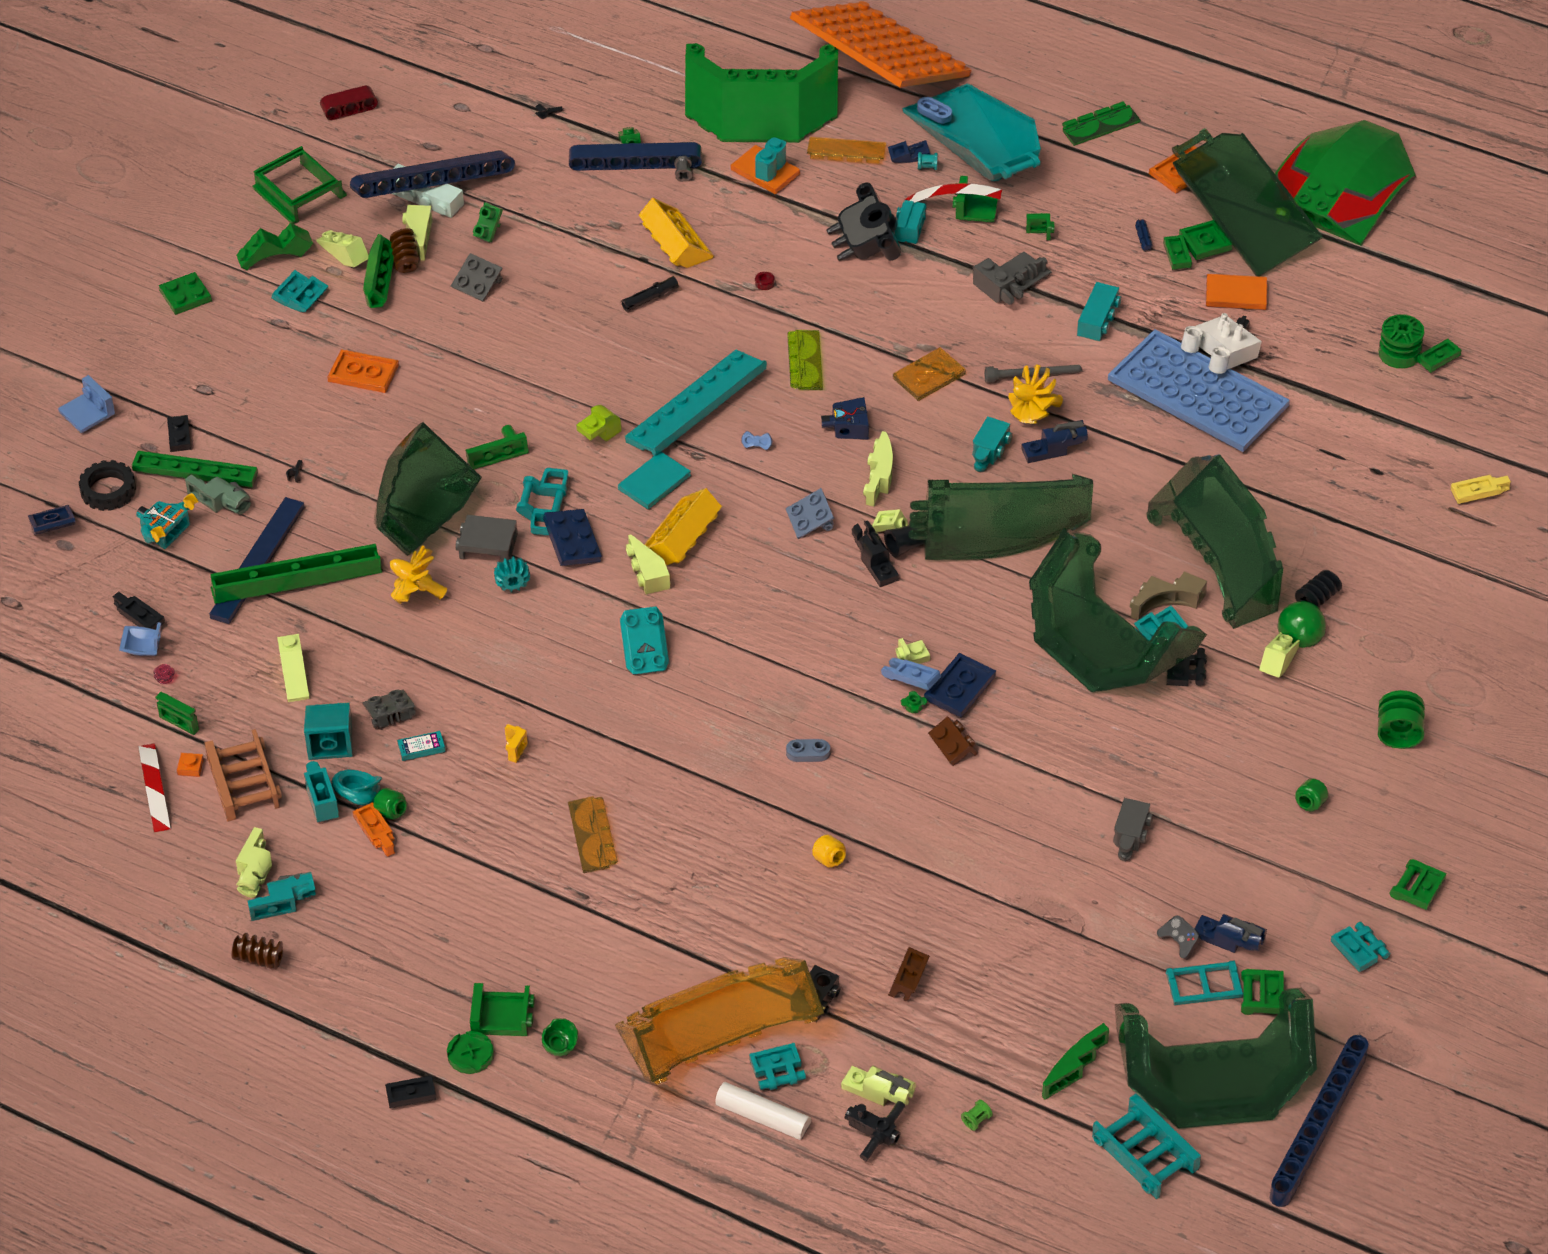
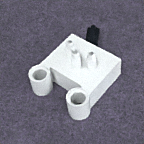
(1224, 340)

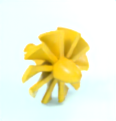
(1031, 398)
(414, 577)

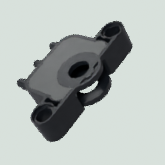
(867, 227)

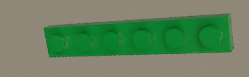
(201, 469)

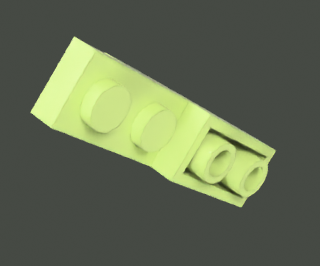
(880, 469)

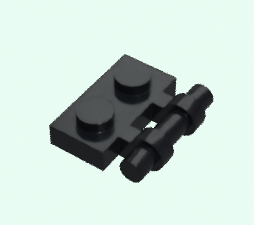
(1181, 674)

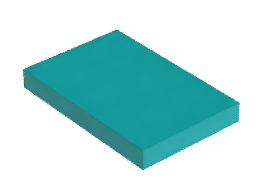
(654, 480)

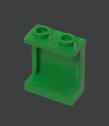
(501, 1012)

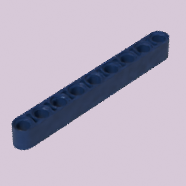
(424, 171)
(1316, 1128)

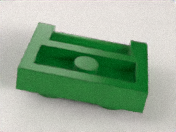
(1424, 888)
(1270, 987)

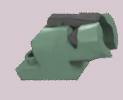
(219, 494)

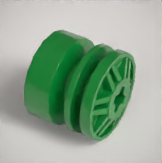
(1401, 341)
(1401, 719)

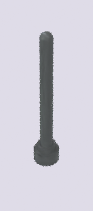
(992, 374)

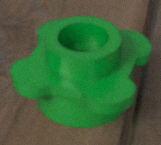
(913, 702)

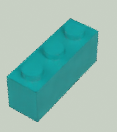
(1098, 311)

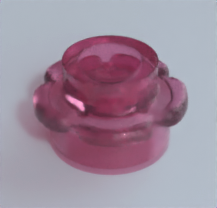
(164, 674)

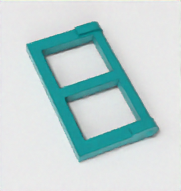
(1206, 996)

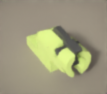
(878, 1085)

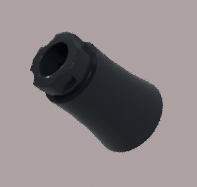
(898, 540)

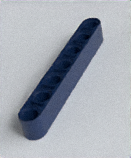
(632, 156)

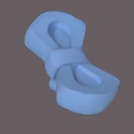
(764, 441)

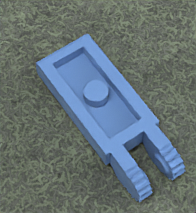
(911, 673)

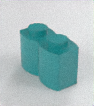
(770, 159)

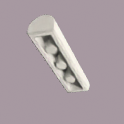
(762, 1110)

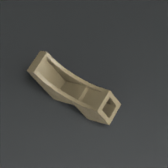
(1185, 591)

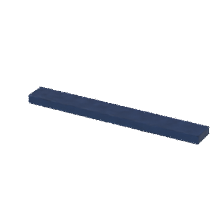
(263, 551)

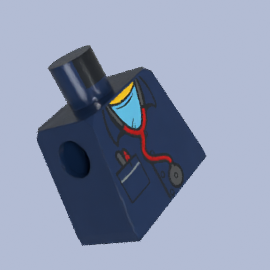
(848, 419)

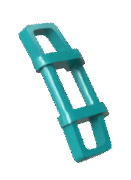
(545, 489)

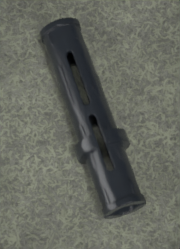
(657, 290)

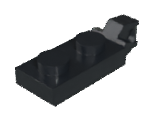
(137, 611)

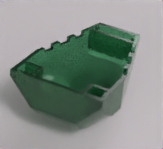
(421, 489)

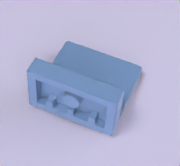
(90, 407)

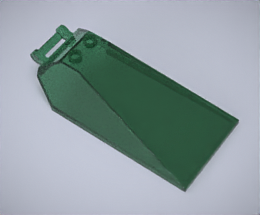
(1245, 199)

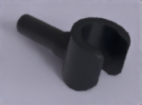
(544, 112)
(294, 471)

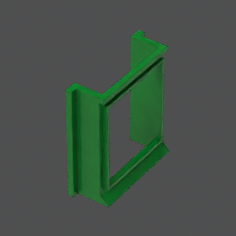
(280, 200)

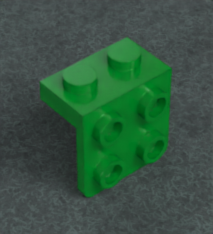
(974, 206)

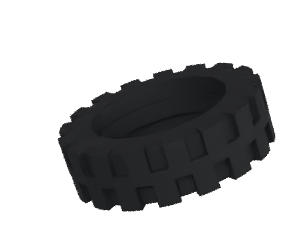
(108, 500)

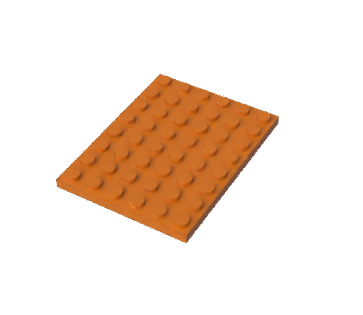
(881, 44)

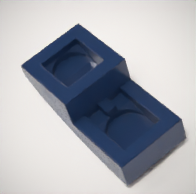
(906, 154)

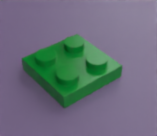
(1205, 240)
(185, 293)

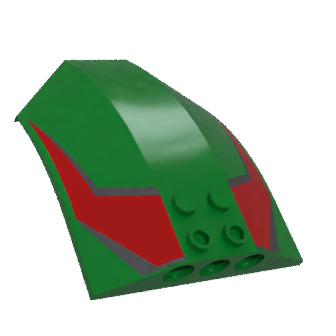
(1347, 177)

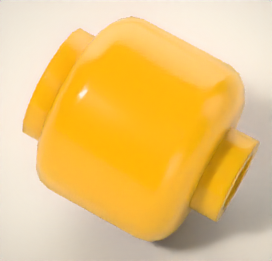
(829, 851)

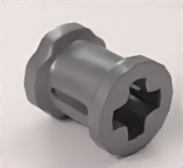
(683, 170)

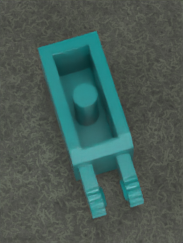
(990, 442)

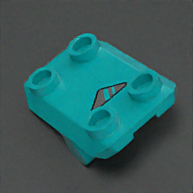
(644, 640)

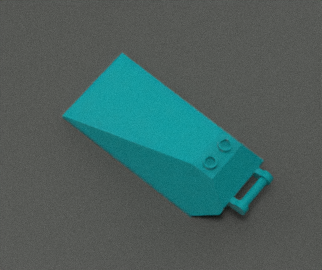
(984, 132)

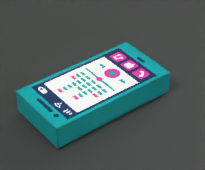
(421, 745)

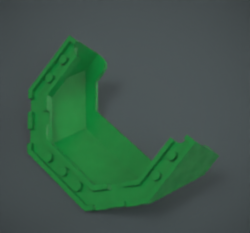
(761, 102)

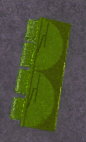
(805, 359)

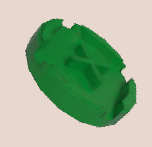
(470, 1052)

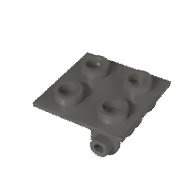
(1026, 270)
(477, 277)
(388, 704)

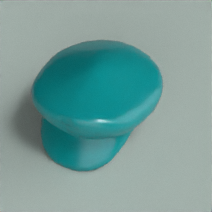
(356, 786)

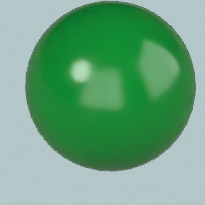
(1302, 622)

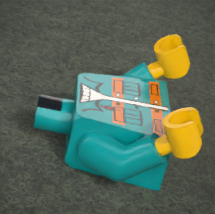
(165, 520)

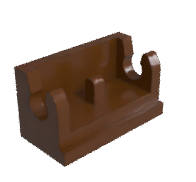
(909, 973)

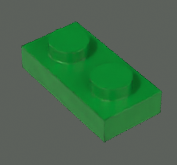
(1177, 252)
(1439, 355)

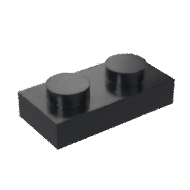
(179, 433)
(410, 1091)

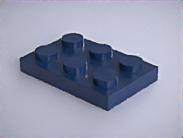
(572, 537)
(960, 685)

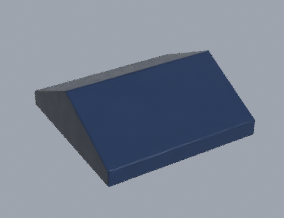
(51, 519)

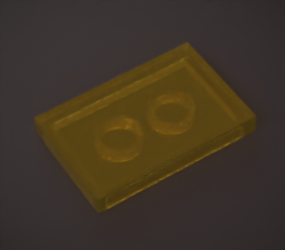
(929, 374)

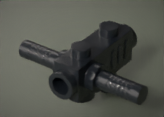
(879, 1129)

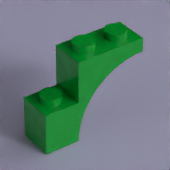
(264, 244)

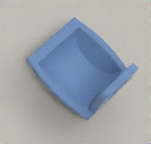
(140, 640)

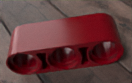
(348, 102)

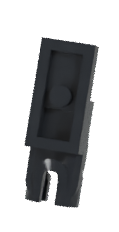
(875, 554)

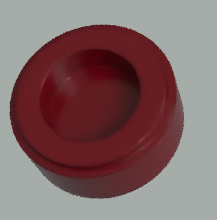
(764, 280)

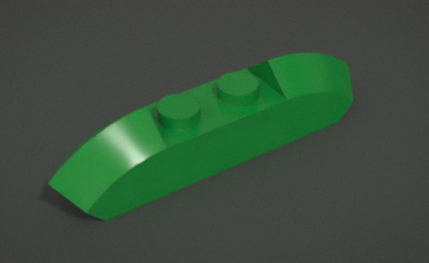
(378, 272)

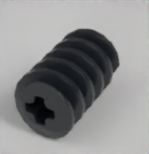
(1319, 588)

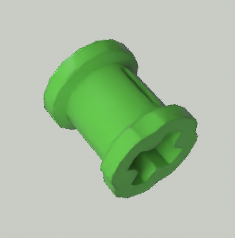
(976, 1115)

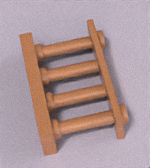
(225, 787)

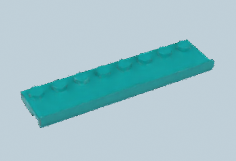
(695, 402)

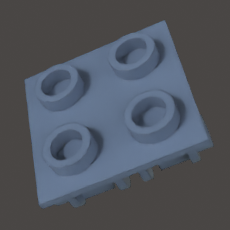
(810, 514)

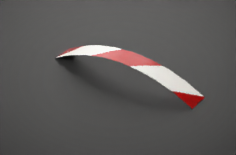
(961, 188)
(154, 787)

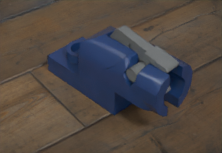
(1055, 441)
(1231, 933)

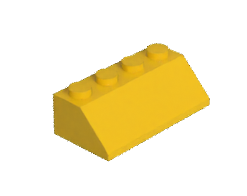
(674, 234)
(683, 526)

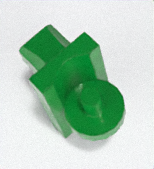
(487, 222)

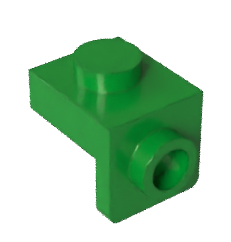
(629, 135)
(1040, 224)

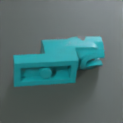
(282, 896)

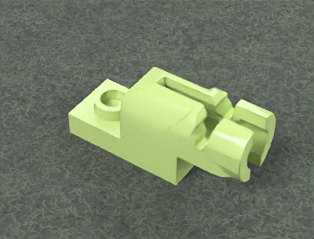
(253, 864)

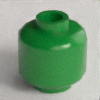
(1311, 795)
(390, 803)

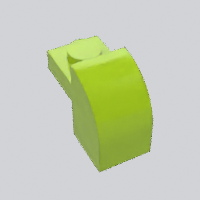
(600, 423)

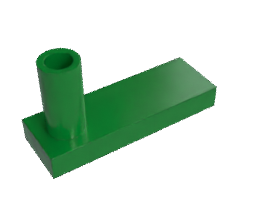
(499, 450)

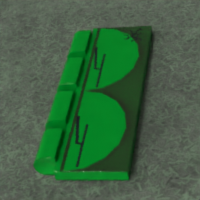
(1100, 123)

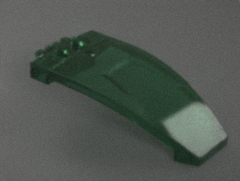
(997, 518)

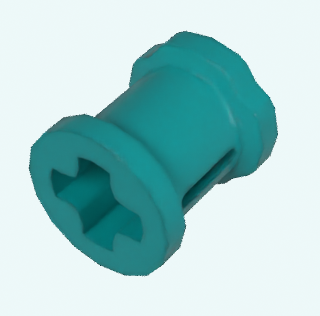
(927, 161)

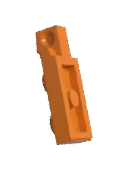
(375, 828)

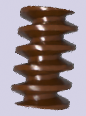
(404, 250)
(257, 952)

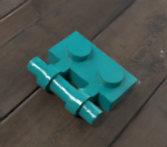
(1356, 950)
(777, 1060)

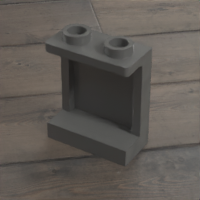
(487, 536)

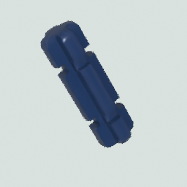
(1144, 235)

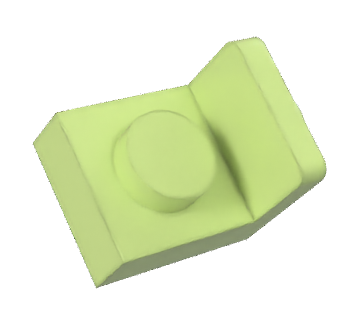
(889, 520)
(912, 652)

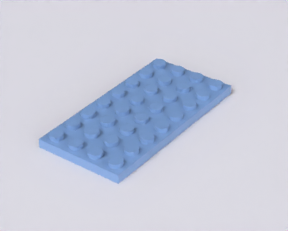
(1184, 386)

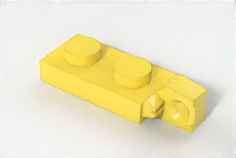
(1479, 488)

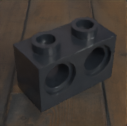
(826, 986)

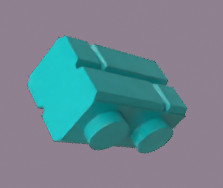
(910, 221)

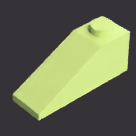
(420, 221)
(293, 668)

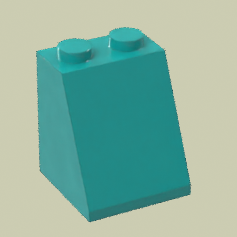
(328, 731)

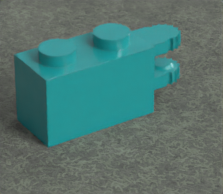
(320, 792)

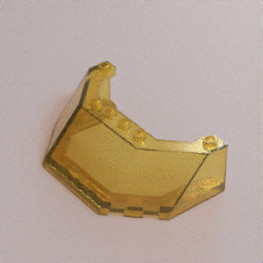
(718, 1015)

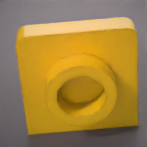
(516, 742)

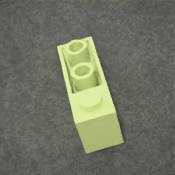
(344, 247)
(650, 567)
(1278, 655)

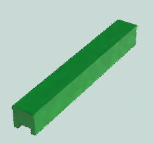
(295, 573)

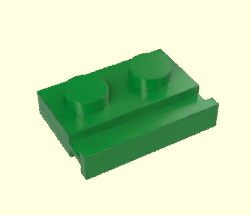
(177, 713)

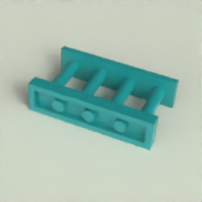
(1154, 1126)

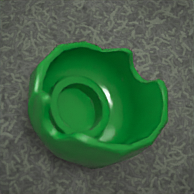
(560, 1037)

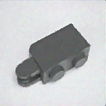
(996, 282)
(1131, 827)

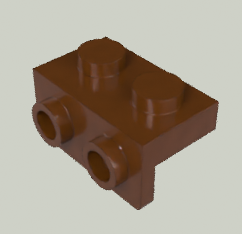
(952, 741)

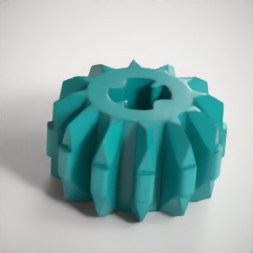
(512, 574)

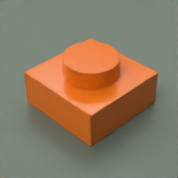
(190, 764)

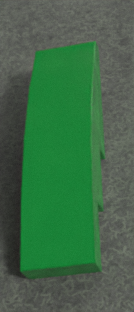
(1070, 1066)

